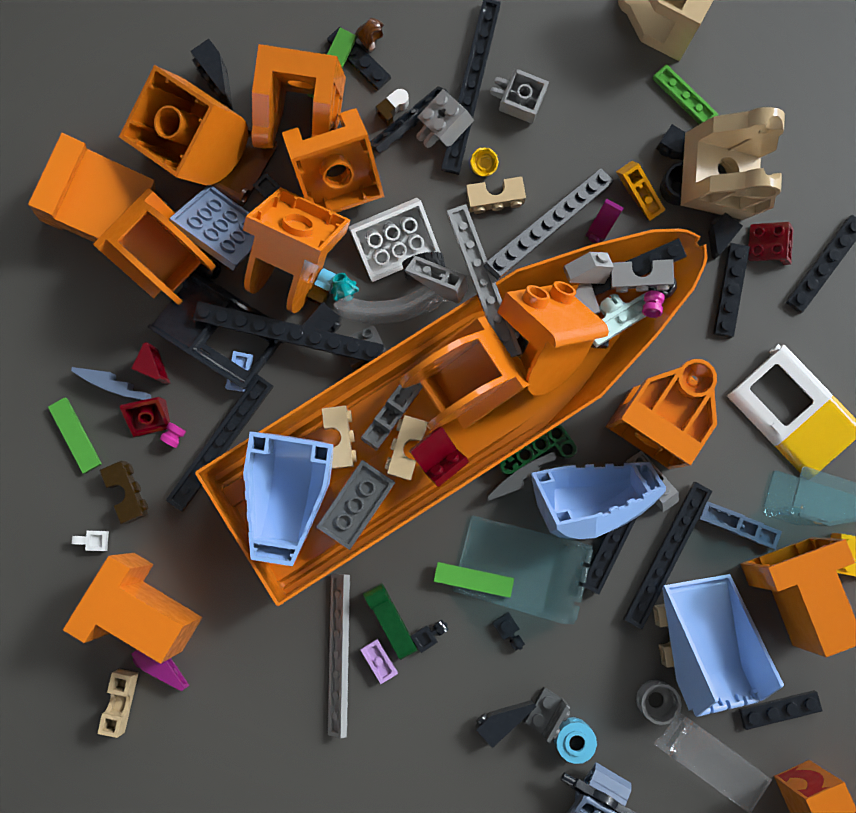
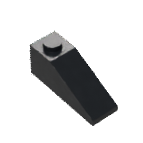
(673, 143)
(500, 722)

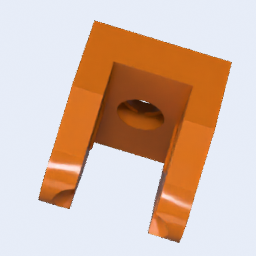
(298, 72)
(340, 146)
(670, 414)

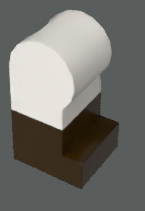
(392, 105)

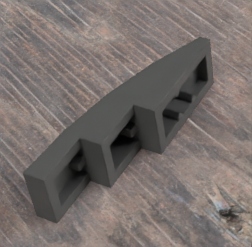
(390, 415)
(515, 480)

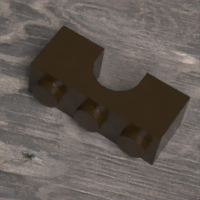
(133, 505)

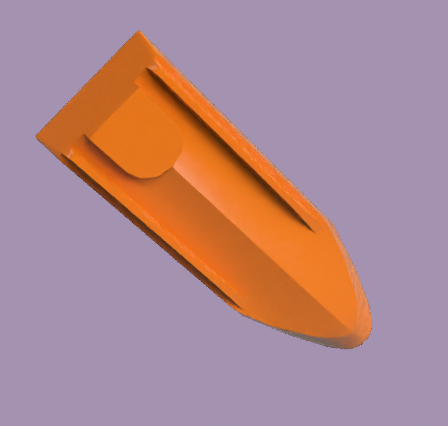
(483, 443)

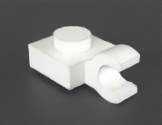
(94, 540)

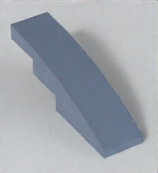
(108, 382)
(741, 525)

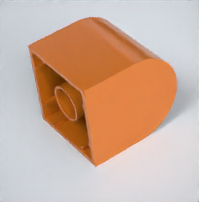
(185, 129)

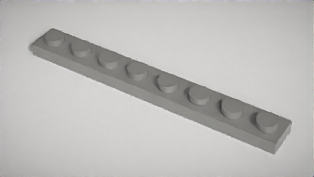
(481, 277)
(338, 655)

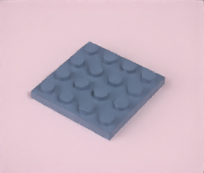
(215, 226)

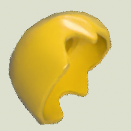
(484, 162)

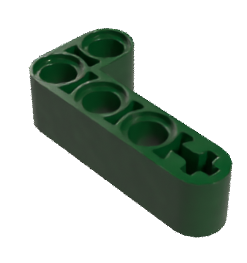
(534, 452)
(390, 620)

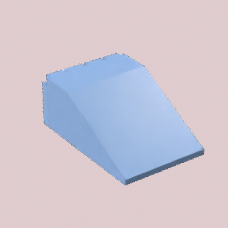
(716, 647)

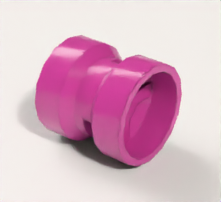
(653, 302)
(173, 434)

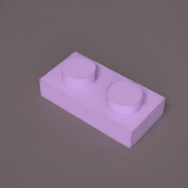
(379, 661)

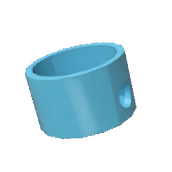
(570, 728)

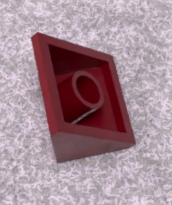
(151, 364)
(146, 416)

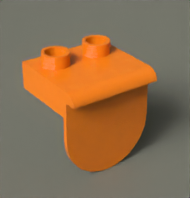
(557, 331)

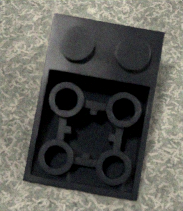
(212, 68)

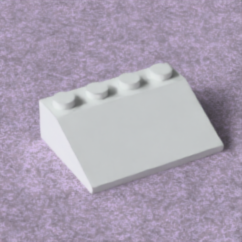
(393, 237)

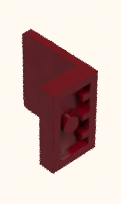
(771, 242)
(438, 456)

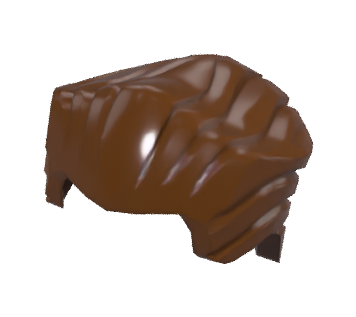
(369, 33)

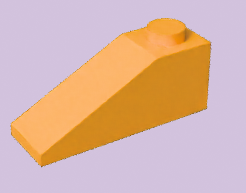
(640, 189)

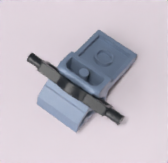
(599, 792)

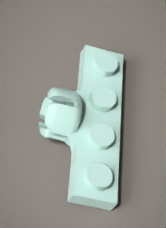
(619, 315)

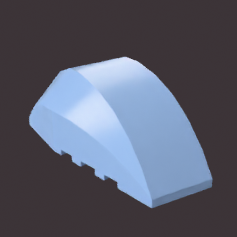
(283, 493)
(595, 499)

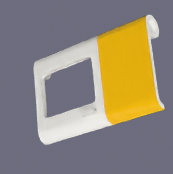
(816, 433)

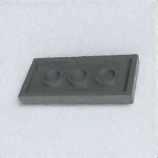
(355, 504)

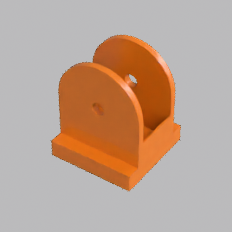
(292, 237)
(151, 247)
(467, 376)

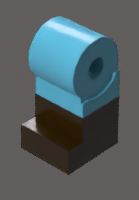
(322, 287)

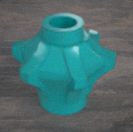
(343, 286)

